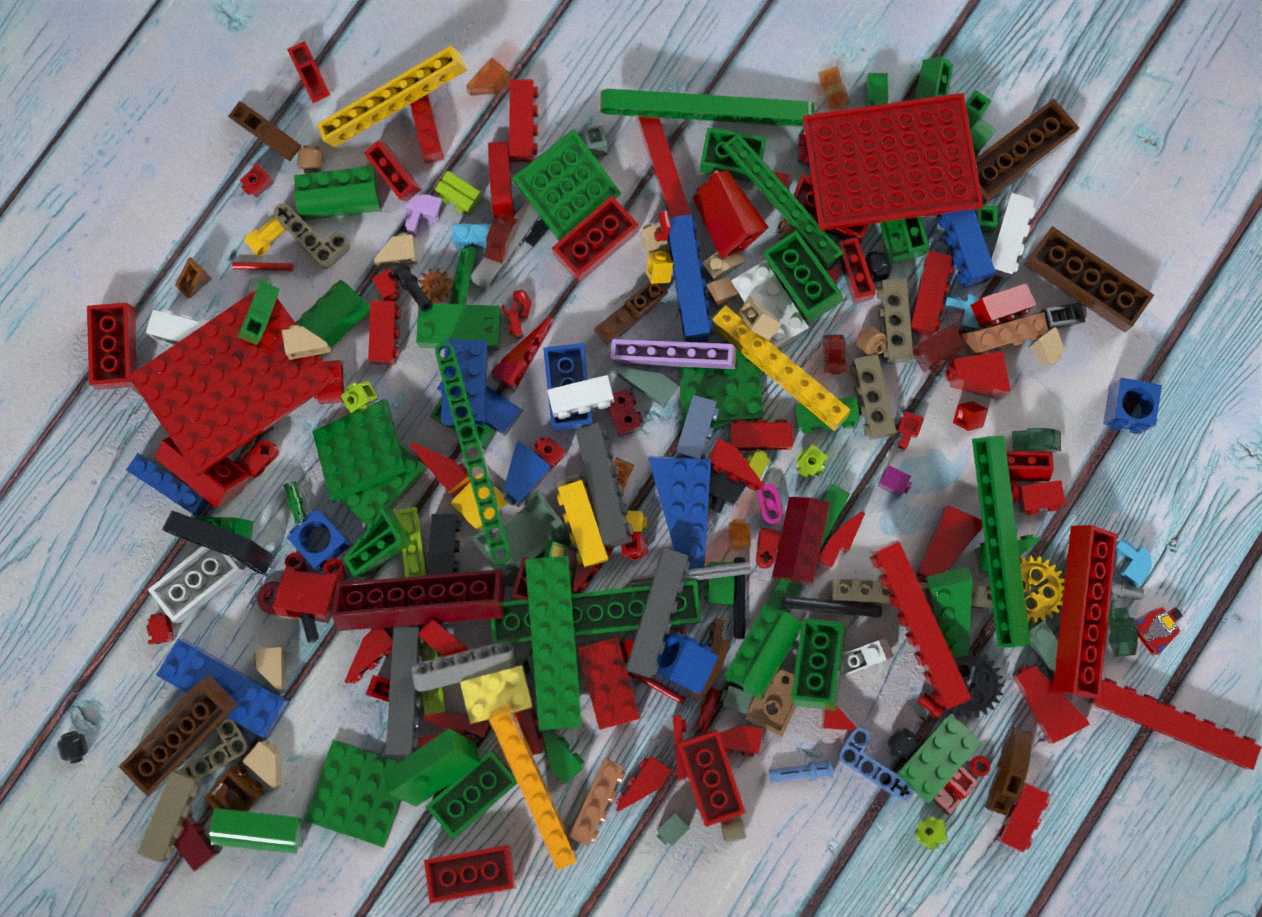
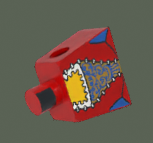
(1158, 629)

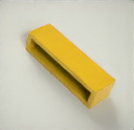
(583, 524)

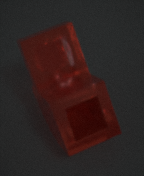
(499, 236)
(834, 354)

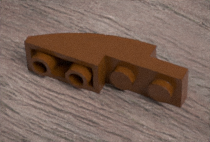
(264, 131)
(631, 312)
(720, 649)
(1013, 772)

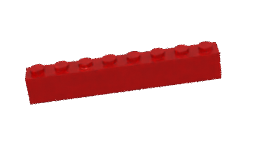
(1177, 725)

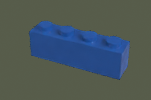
(167, 484)

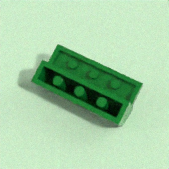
(336, 193)
(904, 239)
(334, 313)
(764, 651)
(256, 831)

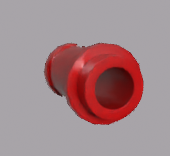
(930, 705)

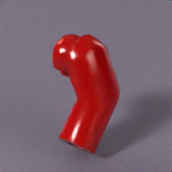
(663, 234)
(525, 302)

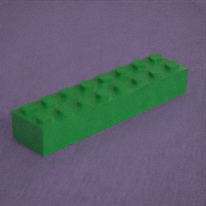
(553, 643)

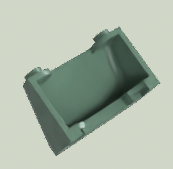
(526, 536)

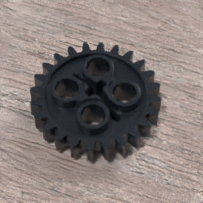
(987, 690)

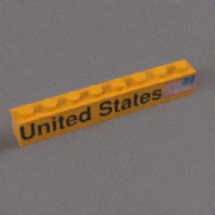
(533, 786)

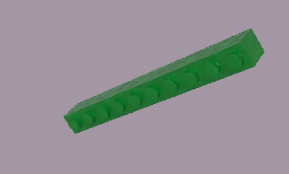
(1001, 542)

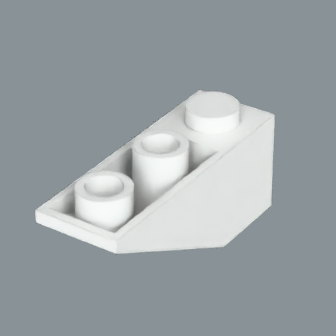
(866, 656)

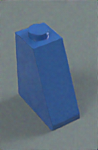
(523, 475)

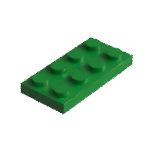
(939, 758)

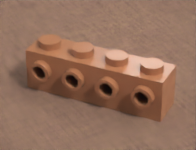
(1007, 332)
(596, 802)

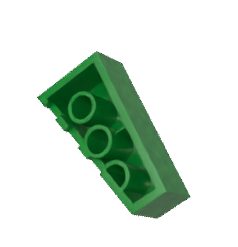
(952, 604)

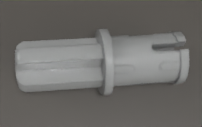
(1128, 591)

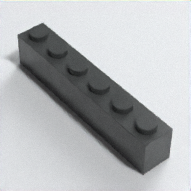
(604, 486)
(656, 613)
(403, 697)

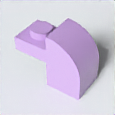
(422, 208)

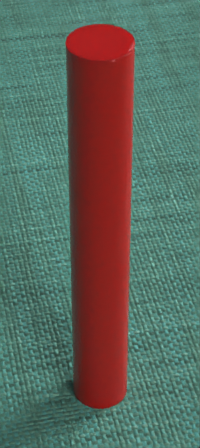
(263, 266)
(660, 688)

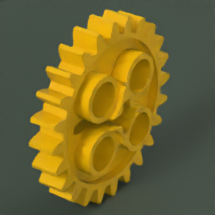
(1042, 605)

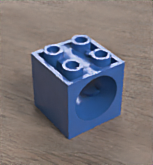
(1145, 393)
(338, 541)
(686, 661)

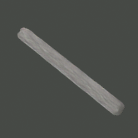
(700, 573)

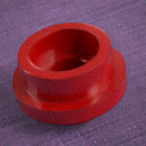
(986, 765)

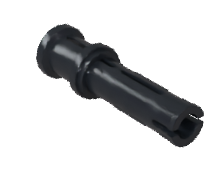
(410, 283)

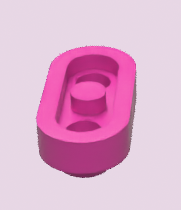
(770, 504)

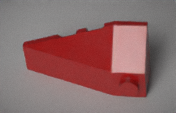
(517, 361)

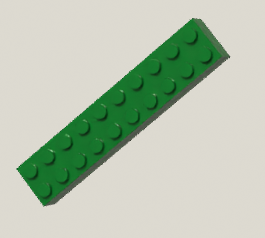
(598, 613)

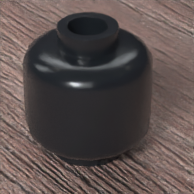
(878, 265)
(902, 743)
(72, 747)

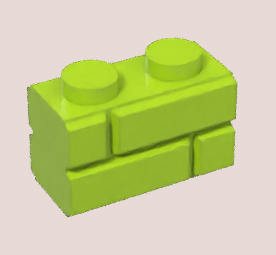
(458, 193)

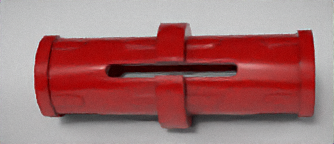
(708, 708)

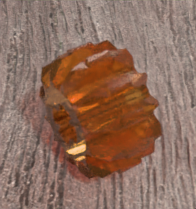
(431, 279)

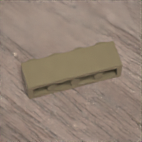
(169, 816)

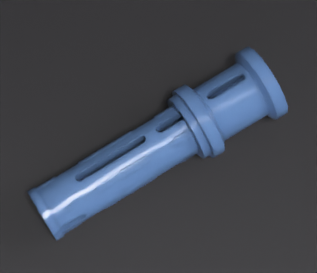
(814, 770)

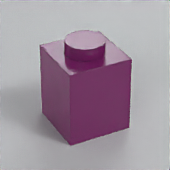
(895, 481)

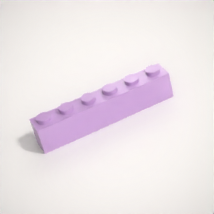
(673, 353)

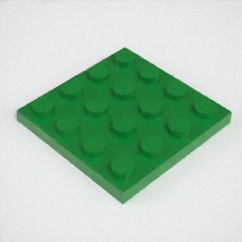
(565, 184)
(735, 390)
(359, 451)
(354, 794)

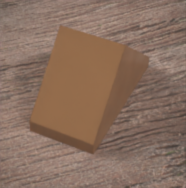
(721, 292)

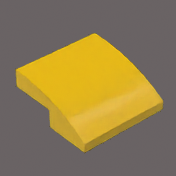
(466, 505)

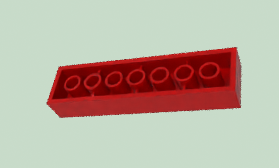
(1085, 612)
(920, 624)

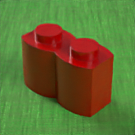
(333, 393)

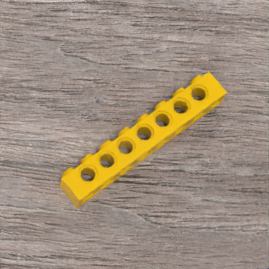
(392, 96)
(781, 369)

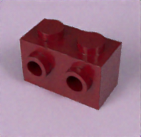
(624, 414)

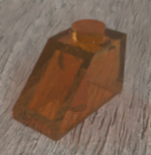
(489, 79)
(738, 534)

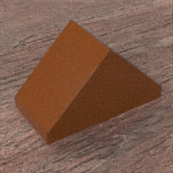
(192, 278)

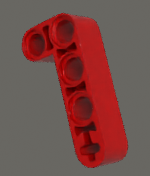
(500, 178)

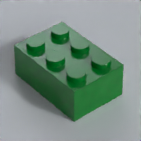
(717, 159)

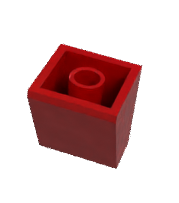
(980, 375)

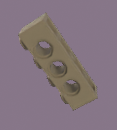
(898, 290)
(871, 366)

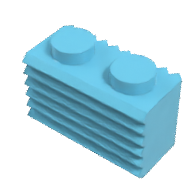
(470, 235)

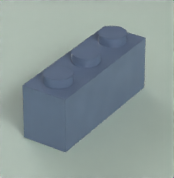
(697, 428)

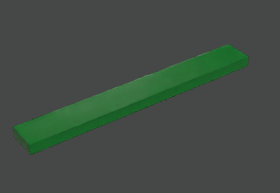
(782, 199)

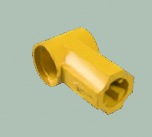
(260, 240)

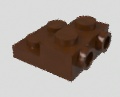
(235, 791)

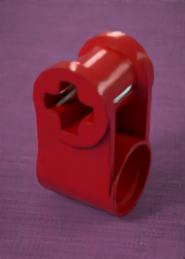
(257, 460)
(767, 544)

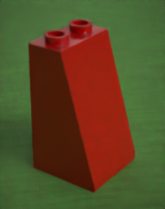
(728, 214)

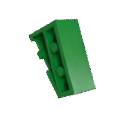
(378, 544)

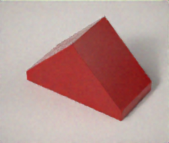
(379, 688)
(836, 720)

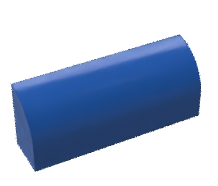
(499, 411)

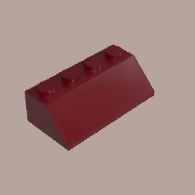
(801, 540)

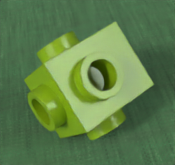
(359, 396)
(816, 457)
(939, 834)

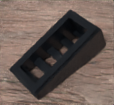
(1051, 318)

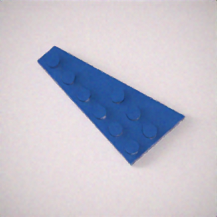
(684, 500)

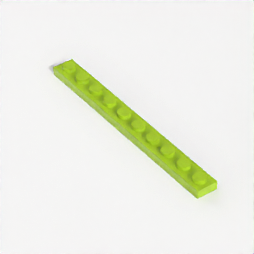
(415, 566)

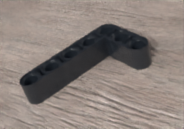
(219, 540)

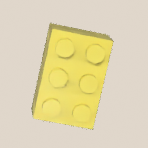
(495, 691)

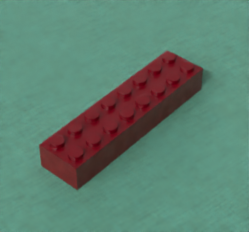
(418, 599)

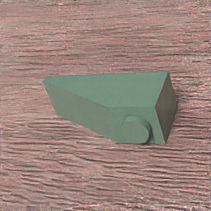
(651, 384)
(1044, 645)

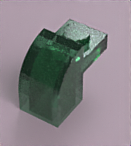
(1037, 440)
(1123, 632)

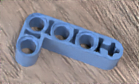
(876, 768)

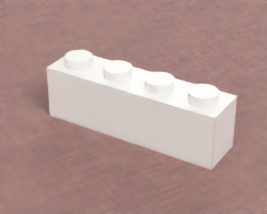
(1010, 235)

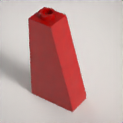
(948, 541)
(1051, 710)

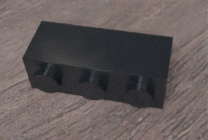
(444, 544)

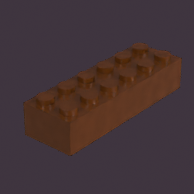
(1023, 149)
(1089, 279)
(178, 735)

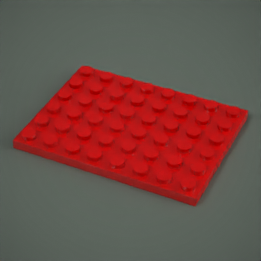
(892, 162)
(225, 391)

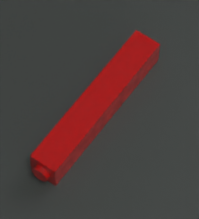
(663, 166)

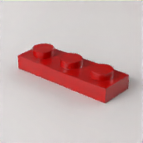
(679, 726)

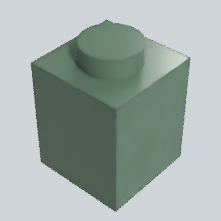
(736, 699)
(672, 829)

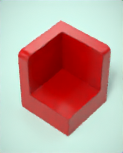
(970, 415)

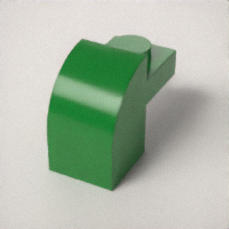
(980, 135)

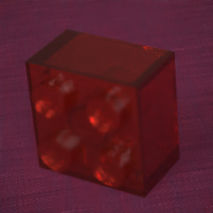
(938, 348)

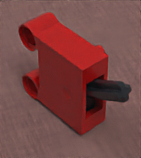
(308, 594)

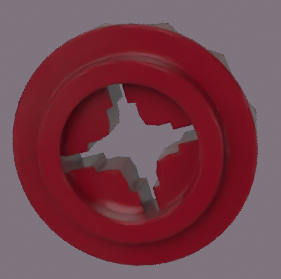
(266, 592)

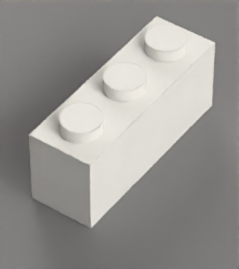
(580, 397)

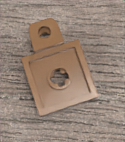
(779, 694)

